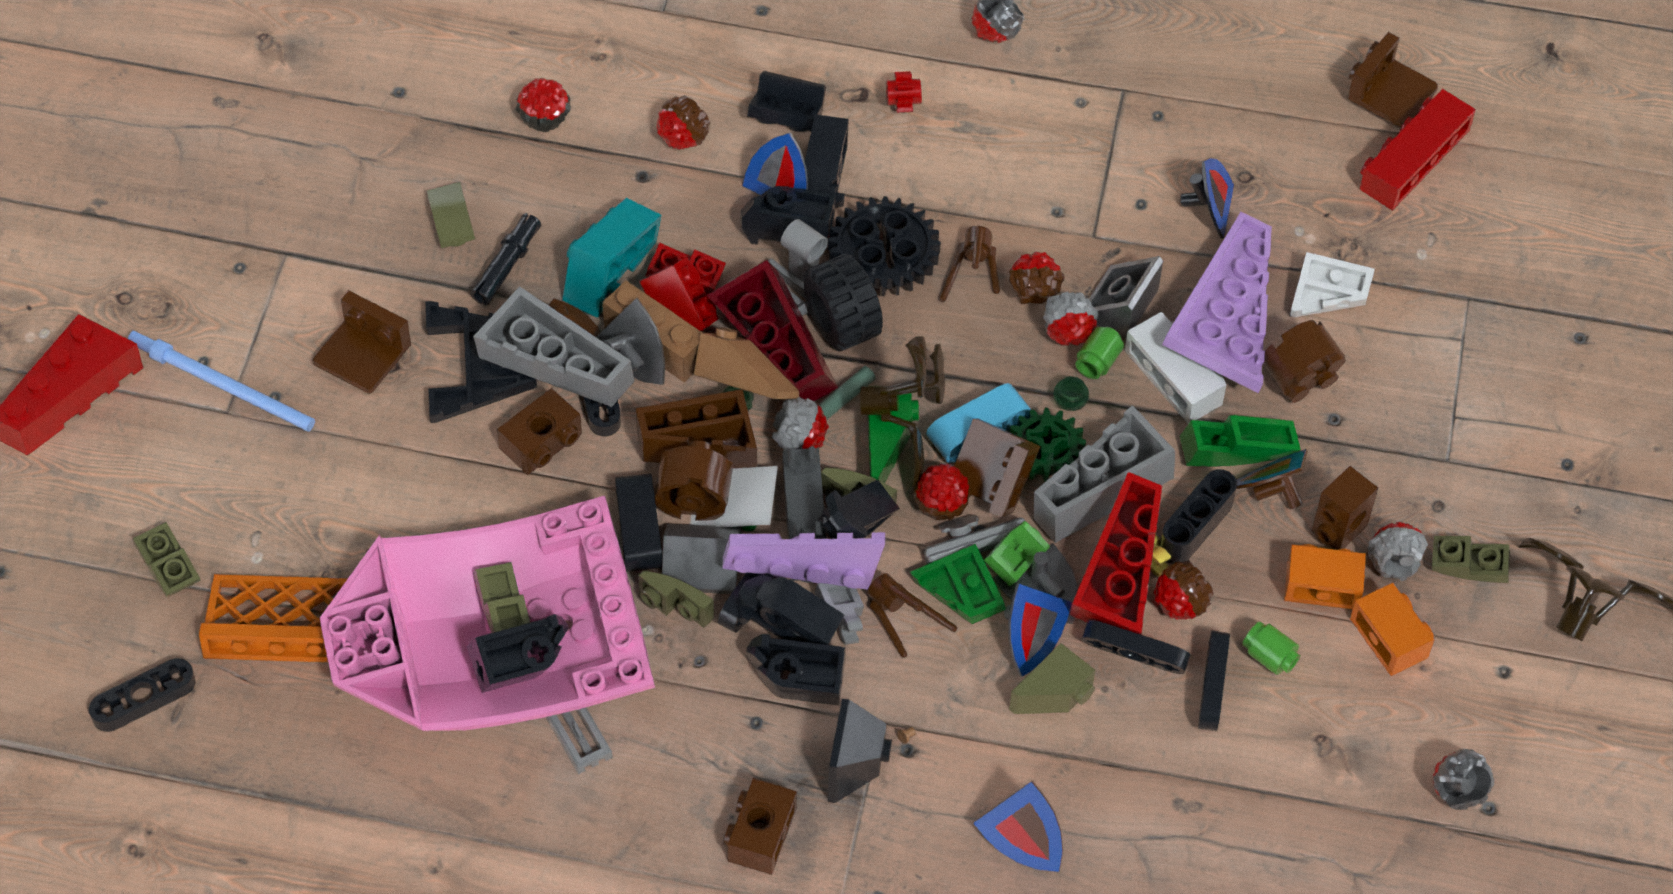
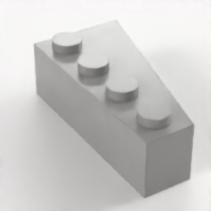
(553, 349)
(1091, 484)

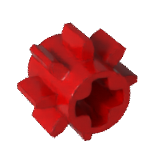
(903, 92)

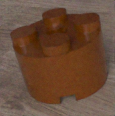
(1304, 360)
(693, 482)

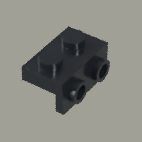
(787, 101)

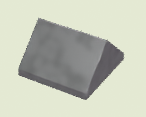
(1126, 293)
(696, 557)

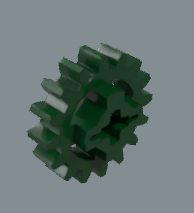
(1055, 436)

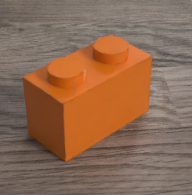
(1324, 576)
(1392, 628)

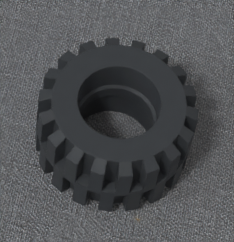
(843, 302)

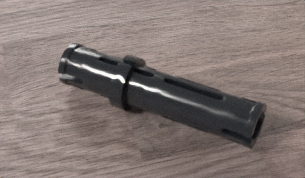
(513, 247)

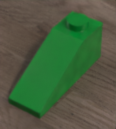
(889, 439)

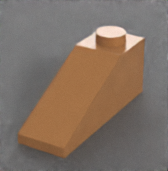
(741, 365)

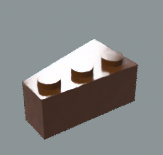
(713, 418)

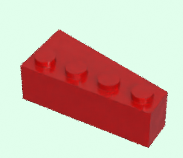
(64, 383)
(1120, 567)

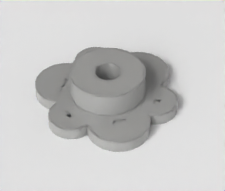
(959, 526)

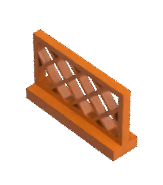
(266, 642)

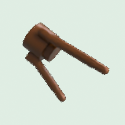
(976, 247)
(891, 596)

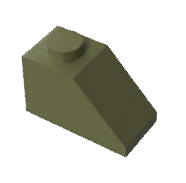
(1054, 684)

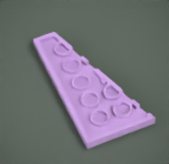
(1228, 308)

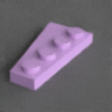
(826, 561)

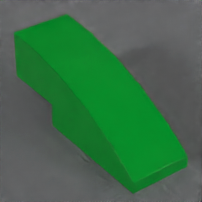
(1238, 441)

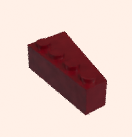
(768, 317)

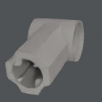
(804, 247)

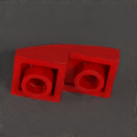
(709, 268)

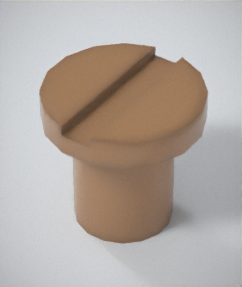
(904, 735)

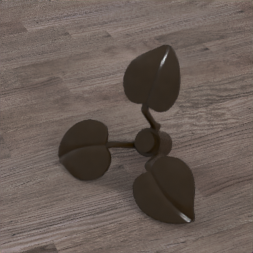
(885, 399)
(1579, 614)

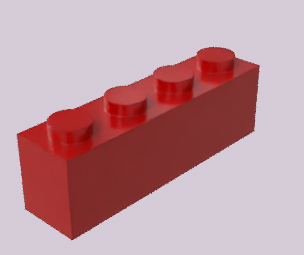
(1416, 149)

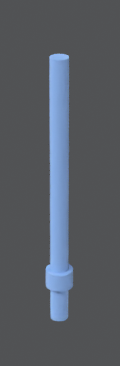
(164, 353)

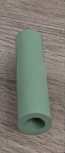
(847, 391)

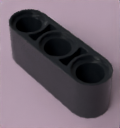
(1203, 503)
(638, 522)

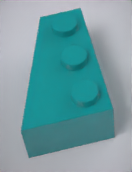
(607, 252)

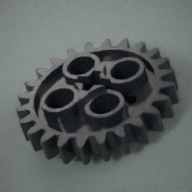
(903, 235)

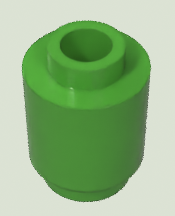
(1099, 352)
(1271, 648)

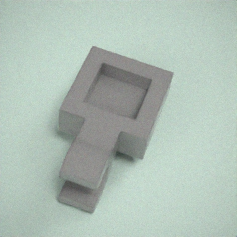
(847, 602)

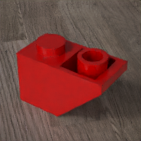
(682, 293)

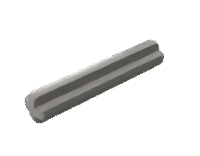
(984, 539)

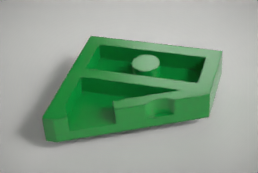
(962, 584)

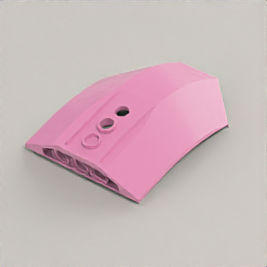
(414, 607)

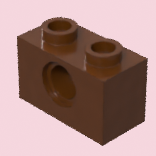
(547, 414)
(1344, 509)
(760, 847)

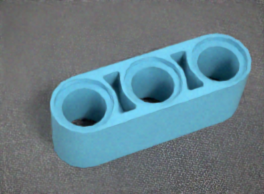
(997, 407)

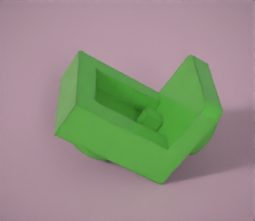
(1016, 552)

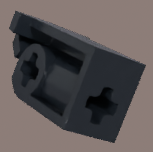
(827, 155)
(776, 208)
(858, 511)
(787, 610)
(503, 658)
(814, 668)

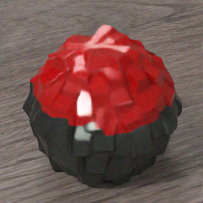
(543, 104)

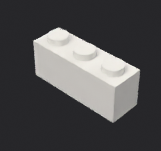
(1183, 382)

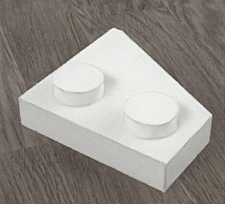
(1330, 285)

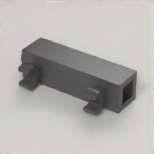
(803, 492)

